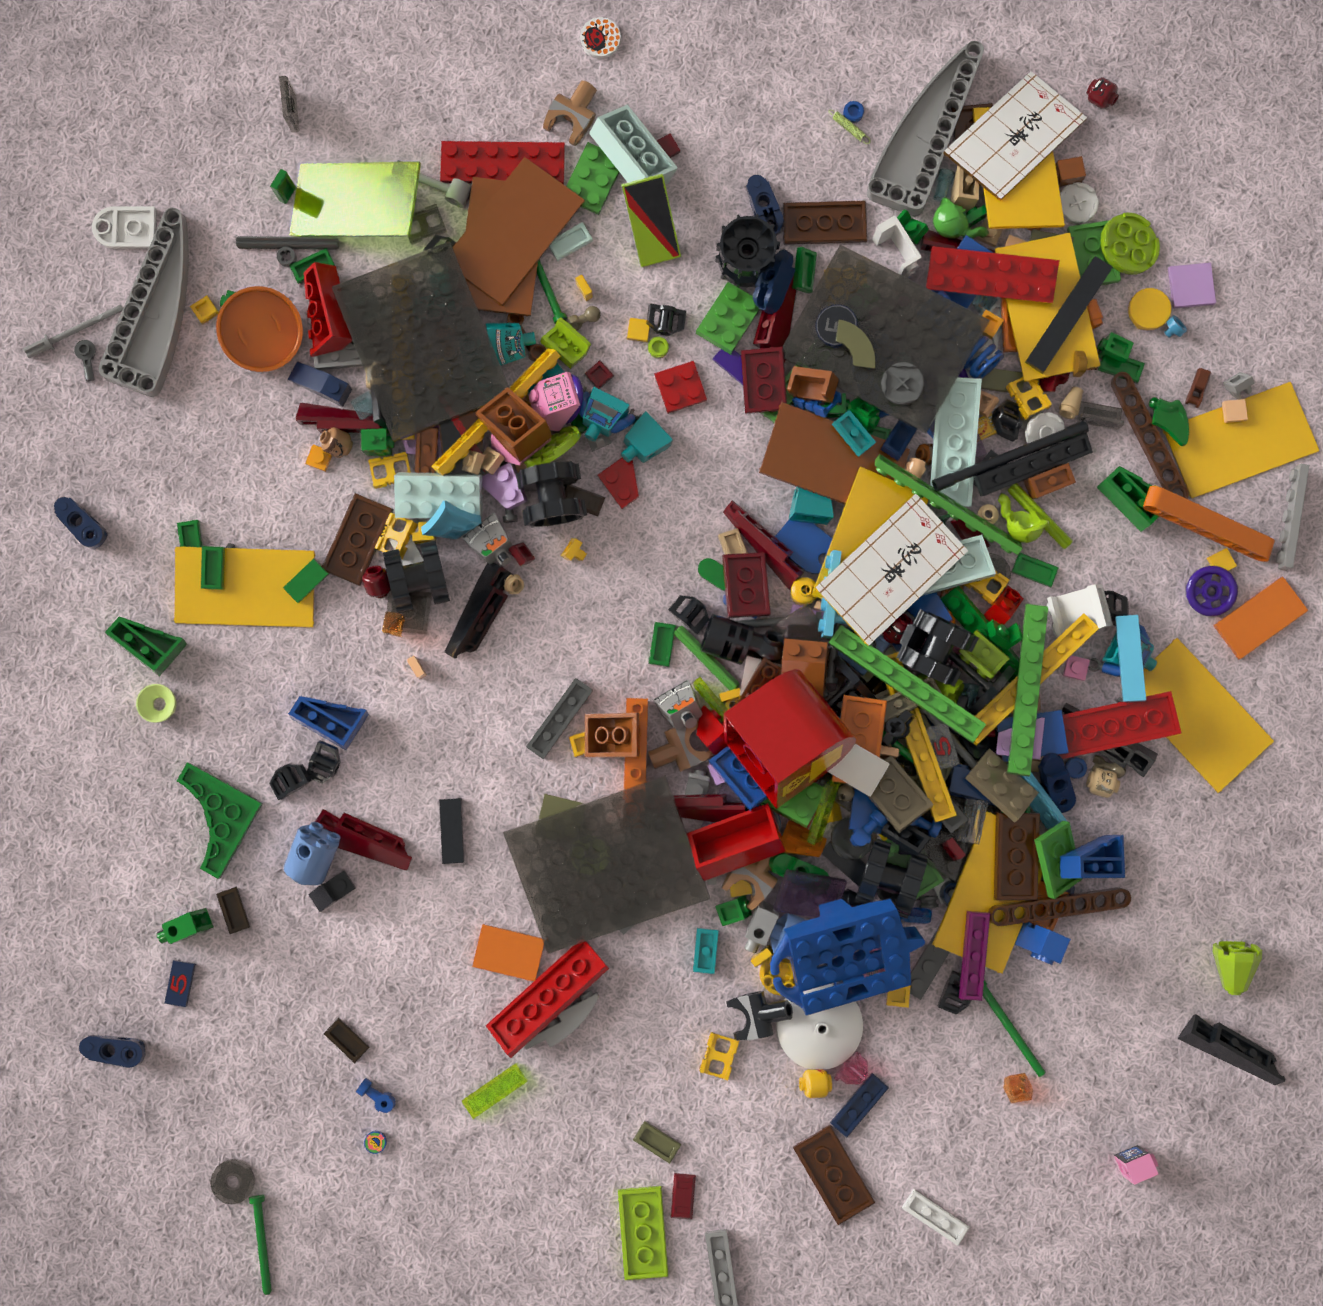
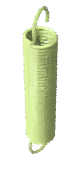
(849, 126)

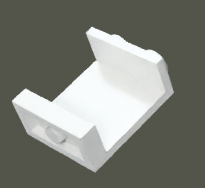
(893, 229)
(1070, 606)

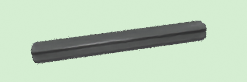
(275, 242)

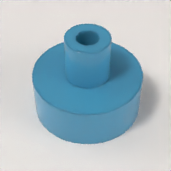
(1175, 326)

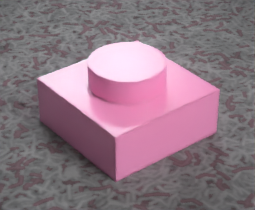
(1076, 668)

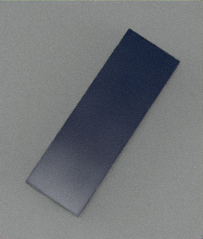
(859, 1105)

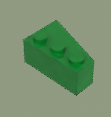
(1128, 495)
(147, 645)

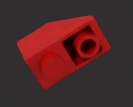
(1004, 606)
(711, 730)

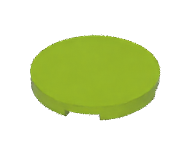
(1129, 243)
(556, 447)

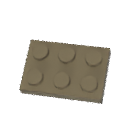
(1004, 790)
(899, 797)

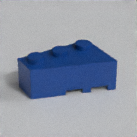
(329, 720)
(1095, 859)
(1043, 943)

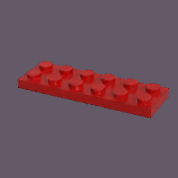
(498, 159)
(992, 274)
(1120, 724)
(546, 997)

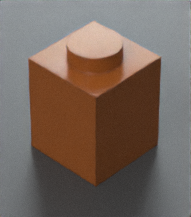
(1070, 171)

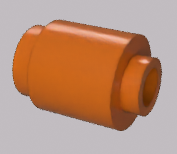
(1095, 314)

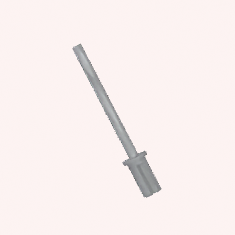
(47, 343)

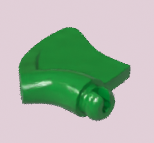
(1171, 418)

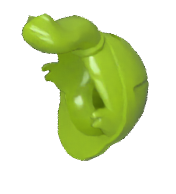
(1021, 525)

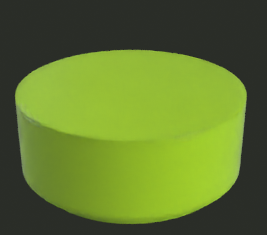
(658, 347)

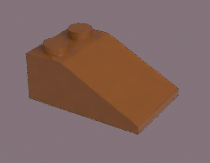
(514, 424)
(810, 658)
(612, 735)

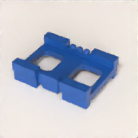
(814, 406)

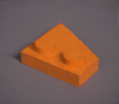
(795, 841)

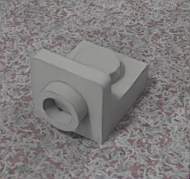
(697, 783)

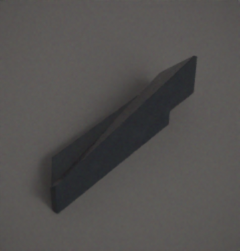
(479, 611)
(1135, 755)
(1231, 1048)

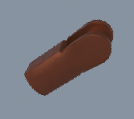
(1199, 385)

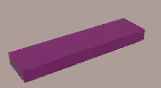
(974, 955)

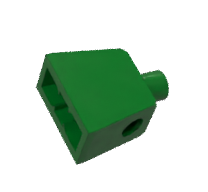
(185, 926)

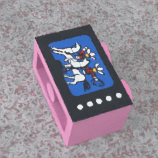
(1136, 1164)

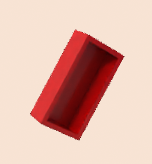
(736, 842)

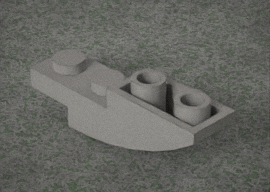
(570, 1020)

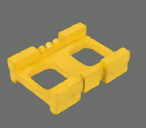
(1022, 398)
(388, 462)
(402, 538)
(980, 587)
(726, 1058)

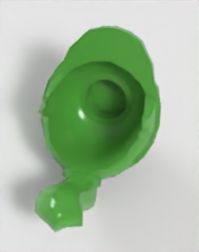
(952, 223)

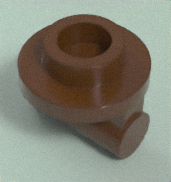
(924, 453)

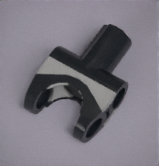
(759, 1014)

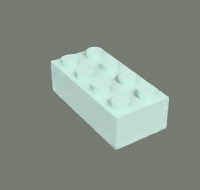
(631, 146)
(423, 493)

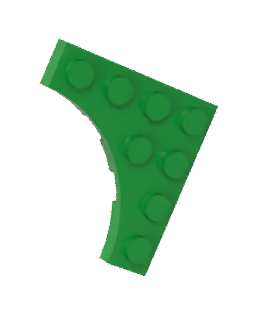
(226, 813)

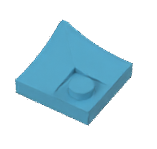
(450, 522)

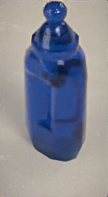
(919, 915)

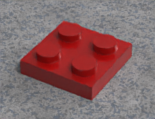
(680, 387)

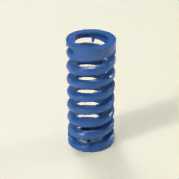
(973, 365)

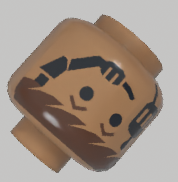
(336, 442)

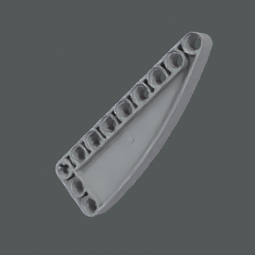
(913, 139)
(157, 327)

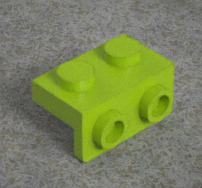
(567, 342)
(985, 656)

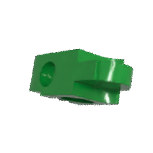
(783, 861)

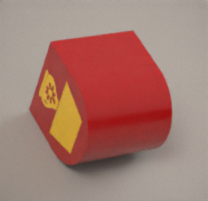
(786, 736)

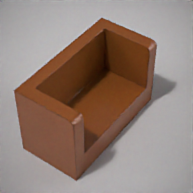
(812, 384)
(1049, 481)

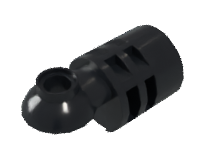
(732, 640)

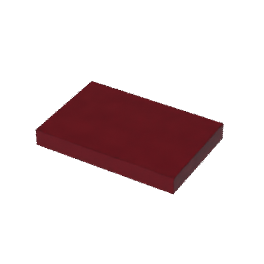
(763, 379)
(746, 585)

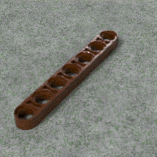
(1148, 427)
(1069, 906)

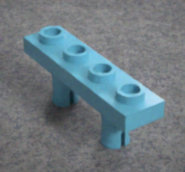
(830, 615)

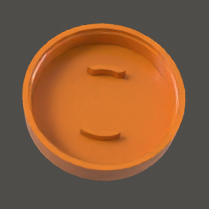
(259, 329)

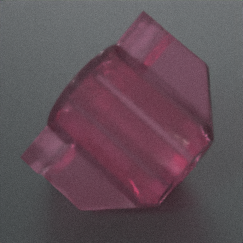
(853, 1070)

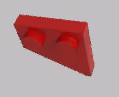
(620, 482)

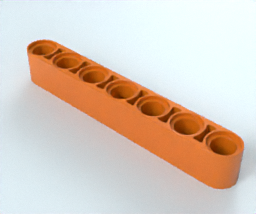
(1208, 523)

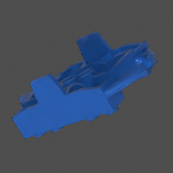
(841, 933)

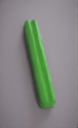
(708, 660)

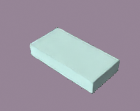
(570, 241)

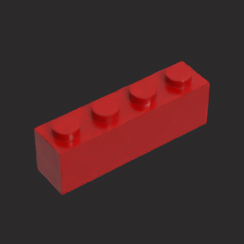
(327, 322)

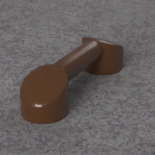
(536, 350)

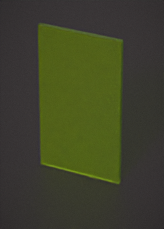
(355, 199)

